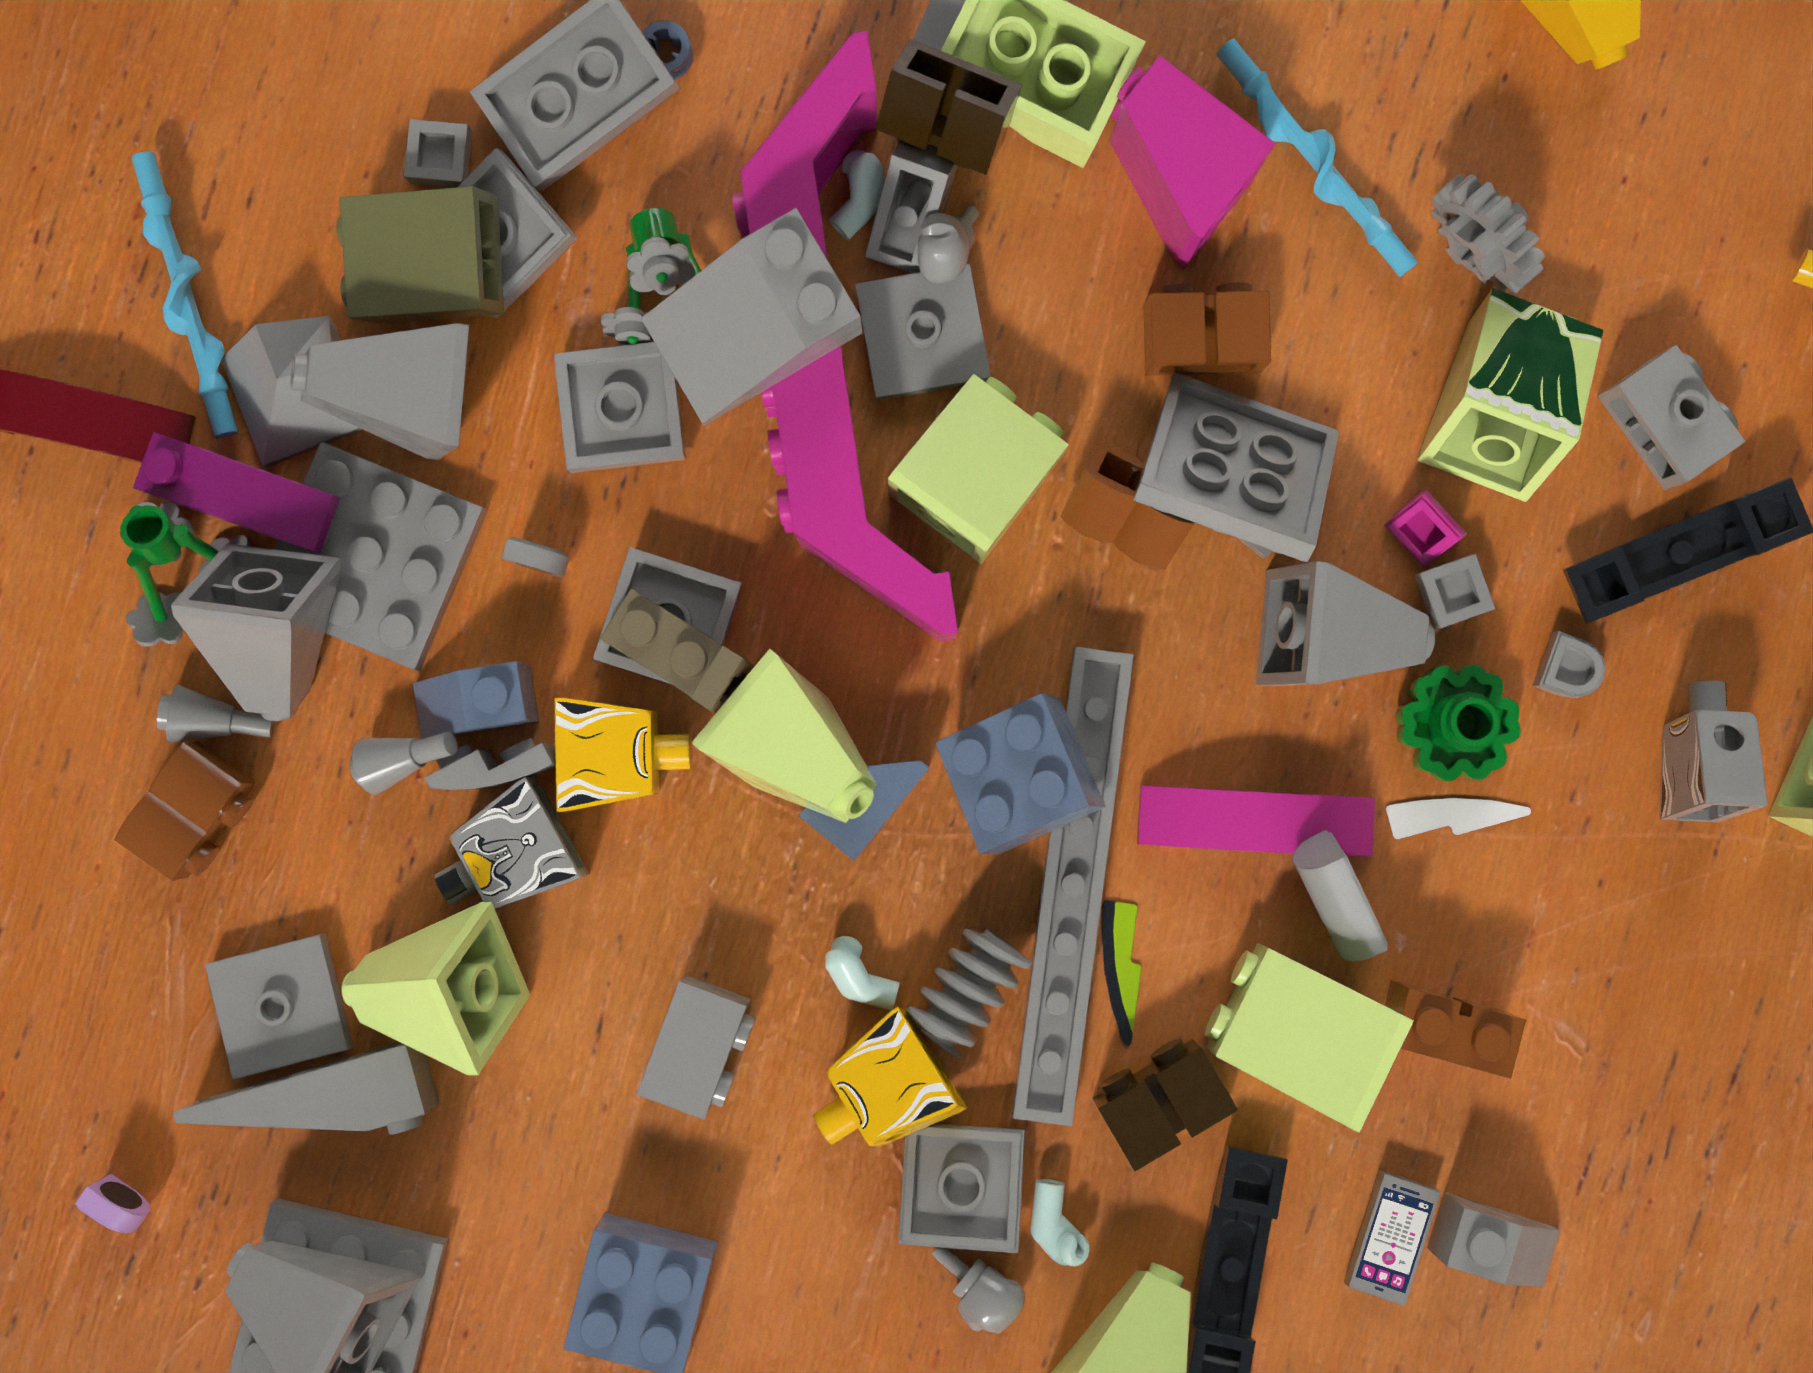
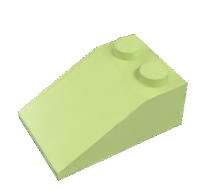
(1062, 57)

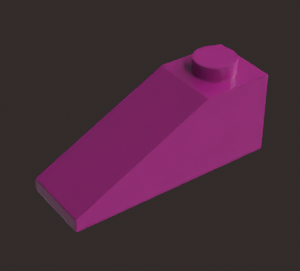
(236, 492)

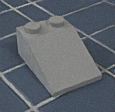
(753, 317)

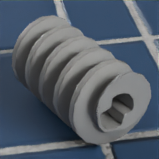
(968, 989)

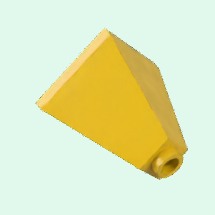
(1590, 27)

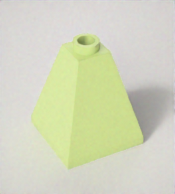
(789, 742)
(443, 989)
(1138, 1330)

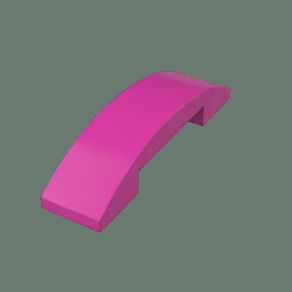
(1252, 819)

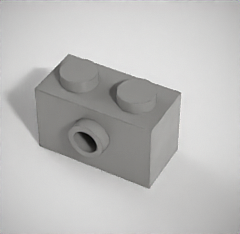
(1672, 417)

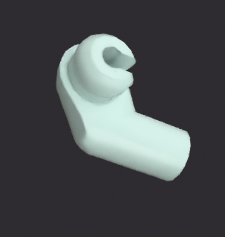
(865, 189)

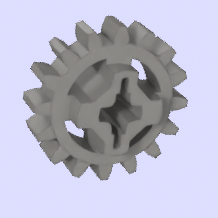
(1487, 233)

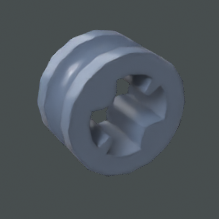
(669, 30)

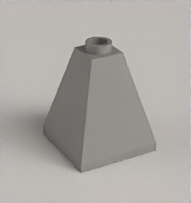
(391, 385)
(261, 622)
(1334, 627)
(317, 1306)

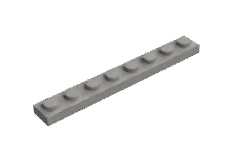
(1072, 899)

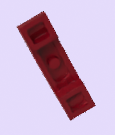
(85, 416)

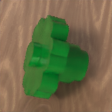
(1458, 723)

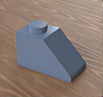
(476, 699)
(893, 785)

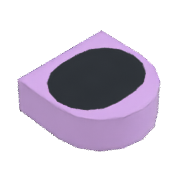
(114, 1204)

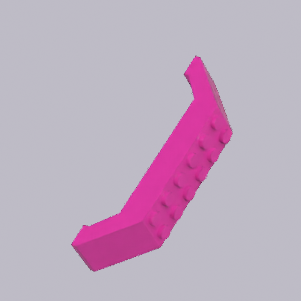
(812, 405)

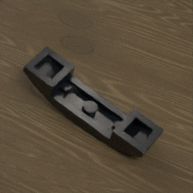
(1688, 549)
(1233, 1261)

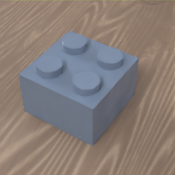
(1019, 774)
(640, 1295)

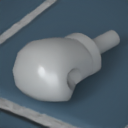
(945, 245)
(986, 1295)

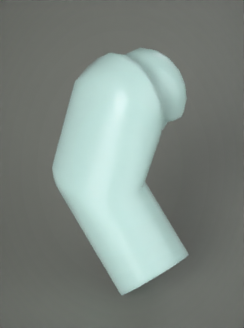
(852, 977)
(1052, 1229)

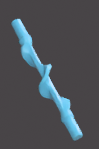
(1319, 151)
(180, 306)

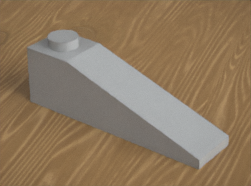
(352, 1094)

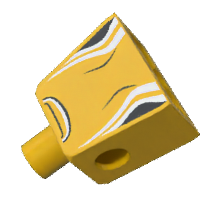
(611, 753)
(888, 1085)

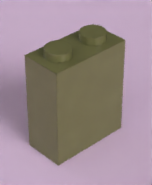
(421, 255)

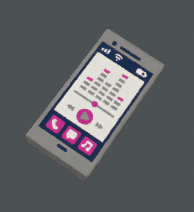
(1392, 1237)

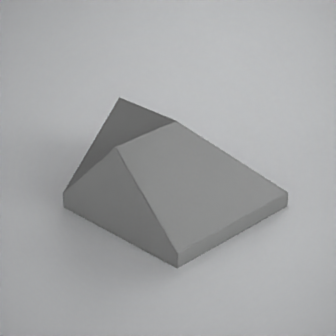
(261, 379)

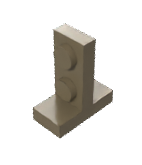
(675, 651)

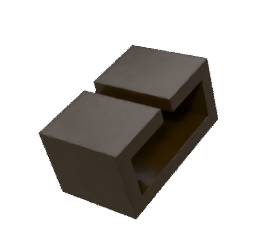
(948, 105)
(1162, 1100)

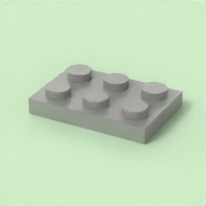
(574, 90)

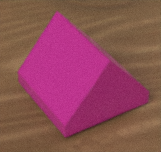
(1425, 528)

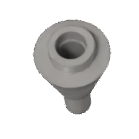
(197, 716)
(386, 761)

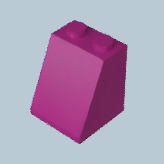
(1184, 154)

